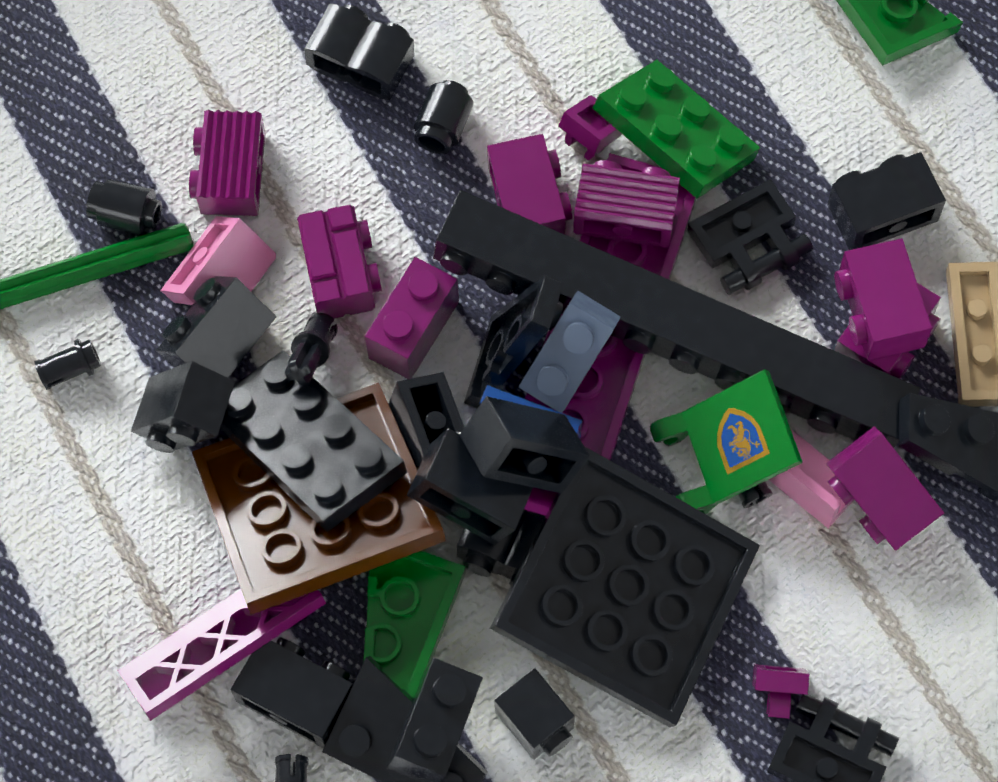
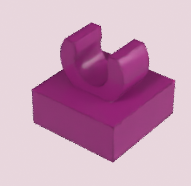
(587, 128)
(780, 684)

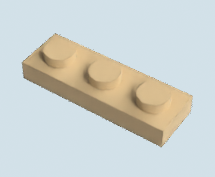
(974, 330)

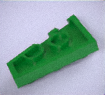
(899, 26)
(409, 613)

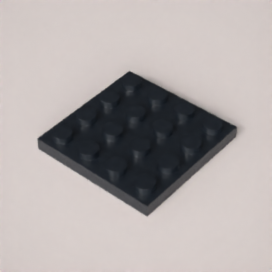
(626, 588)

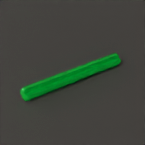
(94, 264)

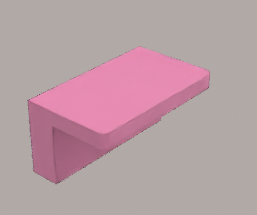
(223, 250)
(809, 484)

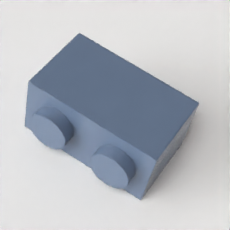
(569, 352)

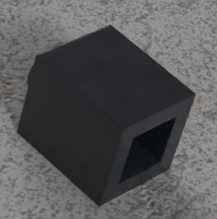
(535, 715)

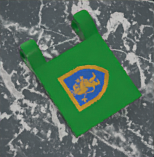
(737, 439)

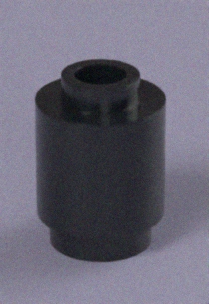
(442, 116)
(123, 206)

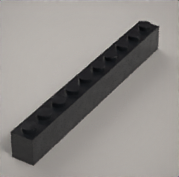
(673, 319)

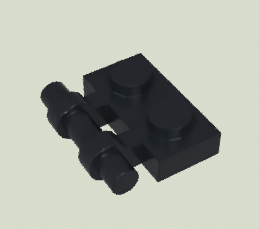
(741, 225)
(811, 757)

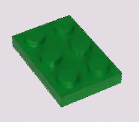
(676, 128)

